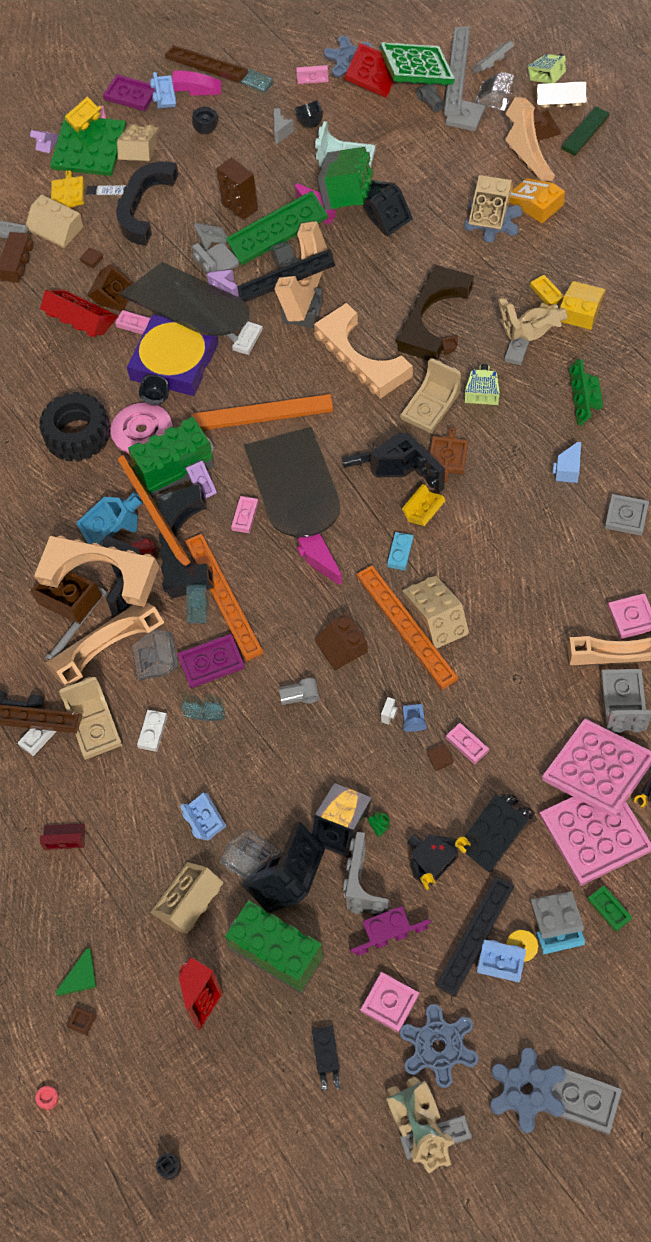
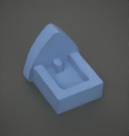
(413, 718)

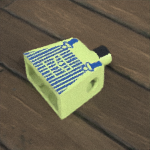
(547, 68)
(482, 386)

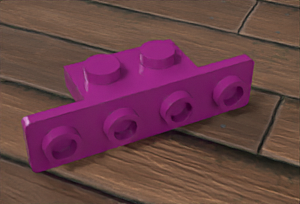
(387, 926)

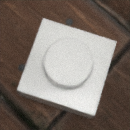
(389, 711)

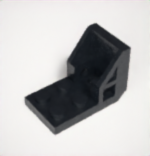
(387, 207)
(389, 458)
(114, 598)
(289, 875)

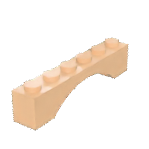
(596, 651)

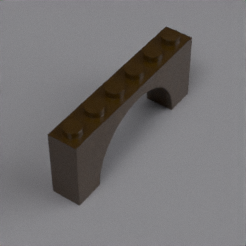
(441, 284)

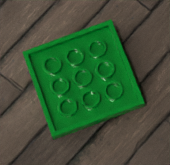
(416, 63)
(88, 150)

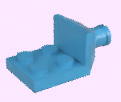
(109, 517)

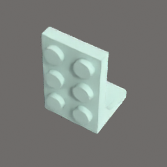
(328, 143)

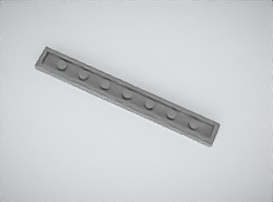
(458, 68)

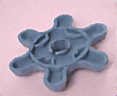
(342, 55)
(507, 227)
(439, 1030)
(527, 1105)

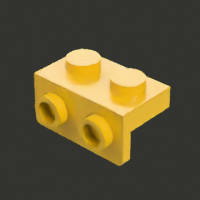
(83, 114)
(422, 506)

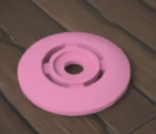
(138, 414)

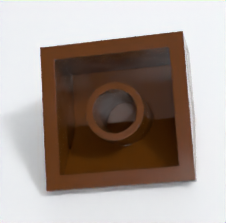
(544, 123)
(108, 287)
(341, 641)

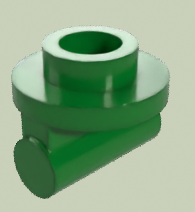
(379, 822)

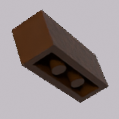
(15, 256)

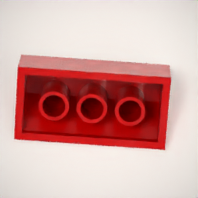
(77, 312)
(199, 991)

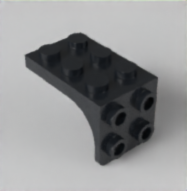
(497, 830)

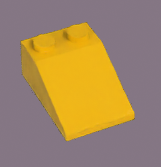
(582, 304)

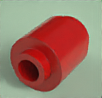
(145, 546)

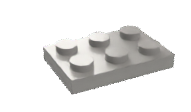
(588, 1101)

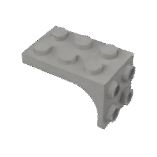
(624, 700)
(356, 898)

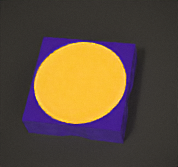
(173, 354)

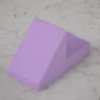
(45, 140)
(224, 281)
(198, 475)

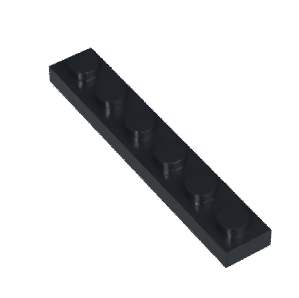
(300, 269)
(472, 940)

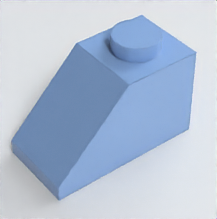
(568, 464)

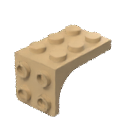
(434, 396)
(439, 610)
(97, 728)

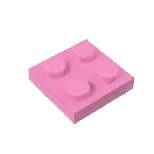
(631, 615)
(390, 1002)

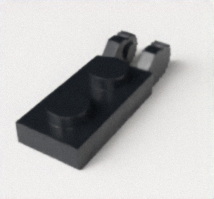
(326, 1055)

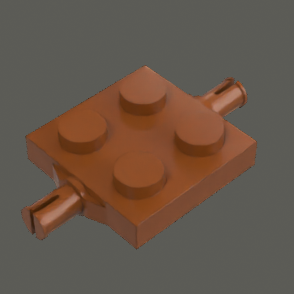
(450, 452)

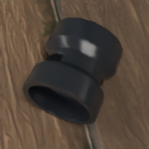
(168, 1170)

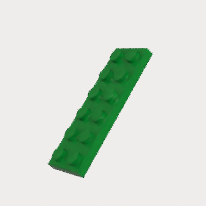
(275, 228)

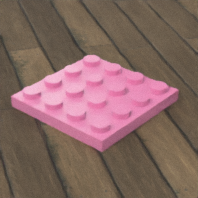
(599, 767)
(594, 840)

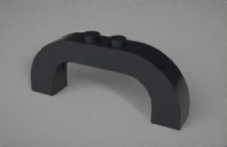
(142, 179)

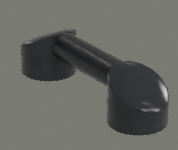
(34, 701)

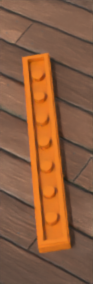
(264, 412)
(154, 511)
(226, 600)
(407, 627)

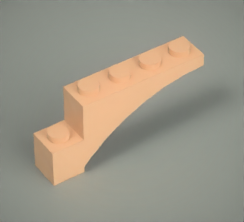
(523, 138)

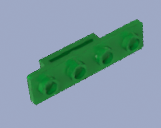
(585, 392)

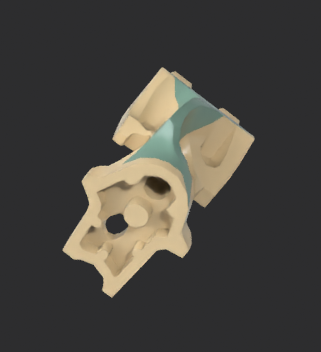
(427, 1137)

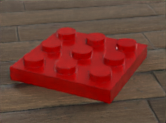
(370, 71)

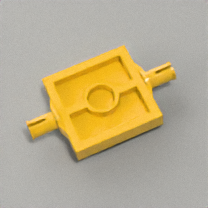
(68, 190)

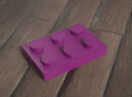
(129, 92)
(211, 661)

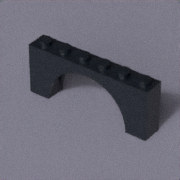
(176, 510)

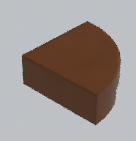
(449, 344)

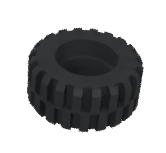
(69, 409)

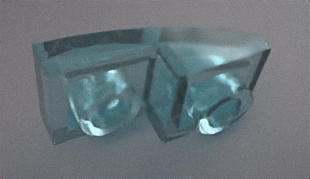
(209, 711)

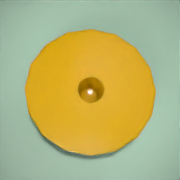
(524, 940)

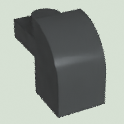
(283, 255)

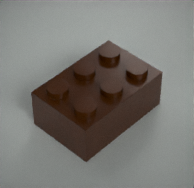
(237, 188)
(71, 599)

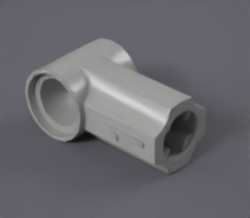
(304, 691)

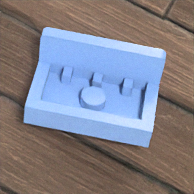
(163, 91)
(203, 817)
(501, 960)

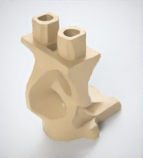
(532, 323)

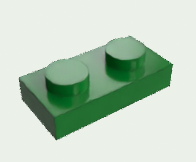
(609, 908)

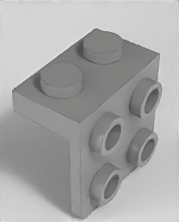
(214, 259)

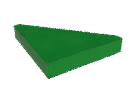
(80, 977)

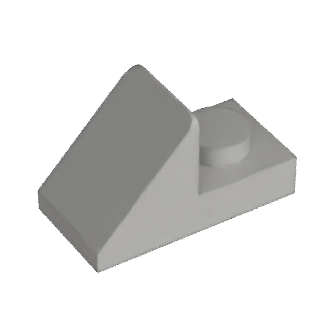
(282, 127)
(209, 234)

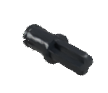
(356, 459)

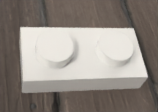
(152, 730)
(35, 740)

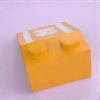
(538, 198)

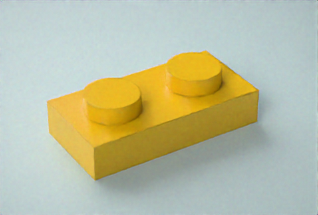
(546, 291)

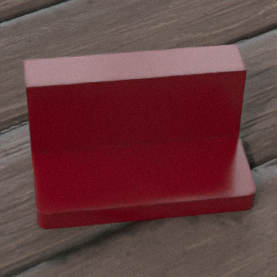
(63, 836)

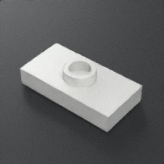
(247, 338)

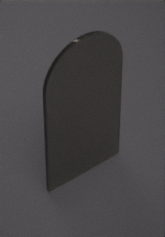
(188, 301)
(294, 483)

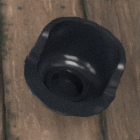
(309, 114)
(204, 120)
(154, 390)

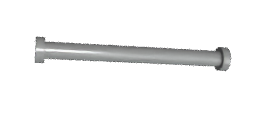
(69, 634)

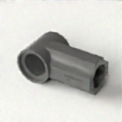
(429, 94)

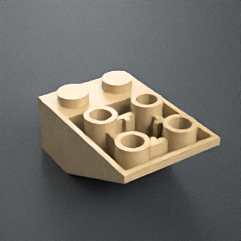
(137, 142)
(490, 202)

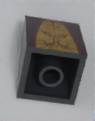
(340, 819)

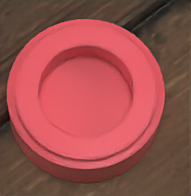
(47, 1097)

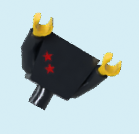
(433, 856)

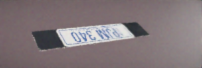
(105, 190)

